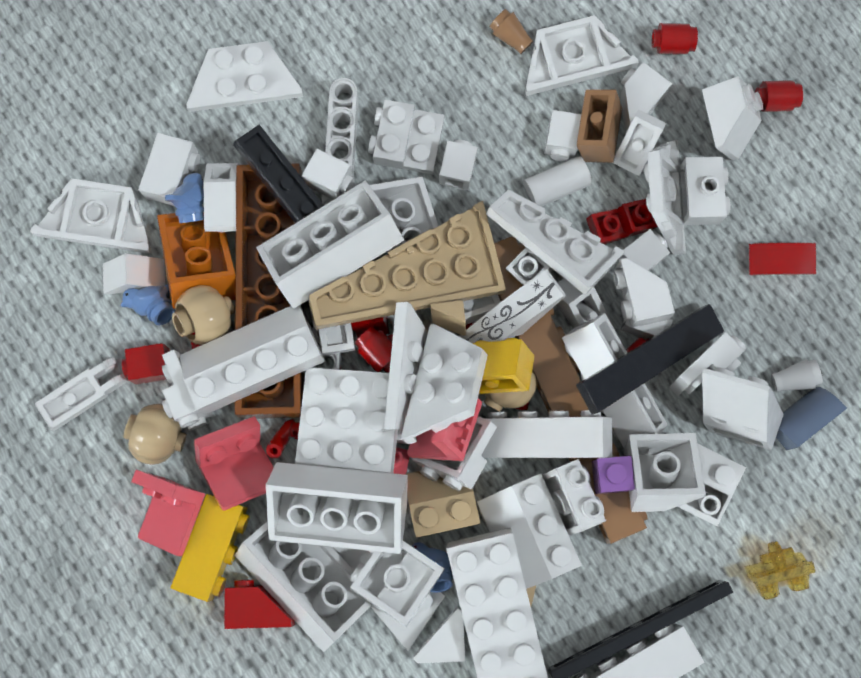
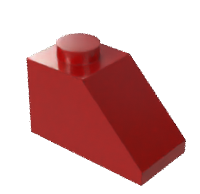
(253, 608)

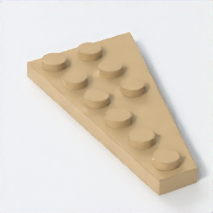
(434, 267)

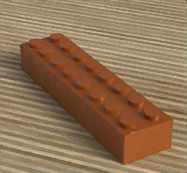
(257, 295)

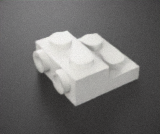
(406, 137)
(720, 354)
(177, 398)
(465, 472)
(574, 497)
(396, 581)

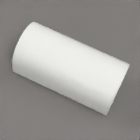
(558, 181)

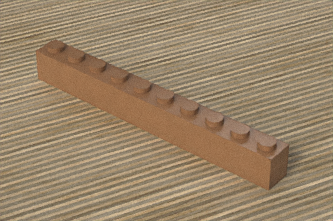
(557, 386)

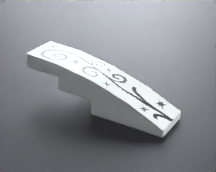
(517, 311)

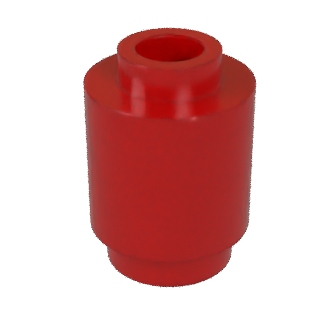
(675, 38)
(780, 95)
(375, 349)

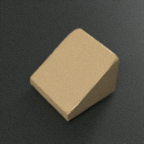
(449, 316)

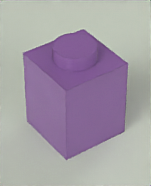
(613, 475)

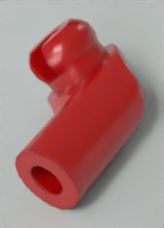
(282, 438)

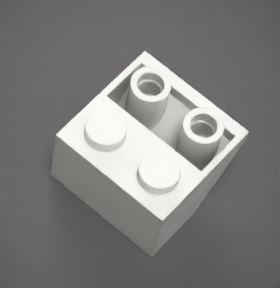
(720, 482)

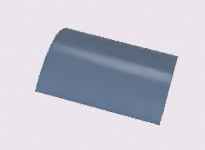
(808, 417)

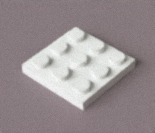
(345, 421)

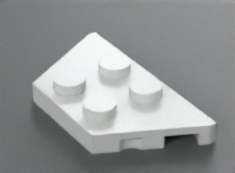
(575, 54)
(242, 77)
(666, 194)
(96, 216)
(406, 355)
(445, 384)

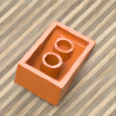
(195, 257)

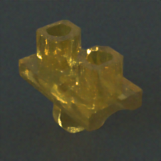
(777, 567)

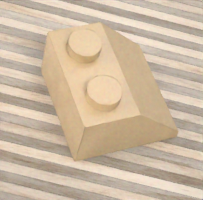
(438, 507)

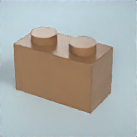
(599, 126)

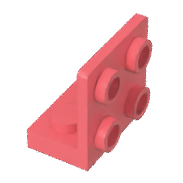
(448, 443)
(234, 463)
(169, 513)

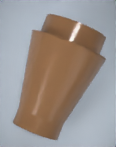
(510, 30)

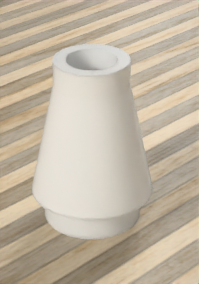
(798, 376)

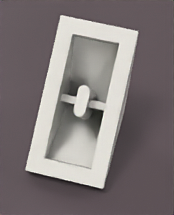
(132, 272)
(445, 643)

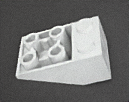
(740, 408)

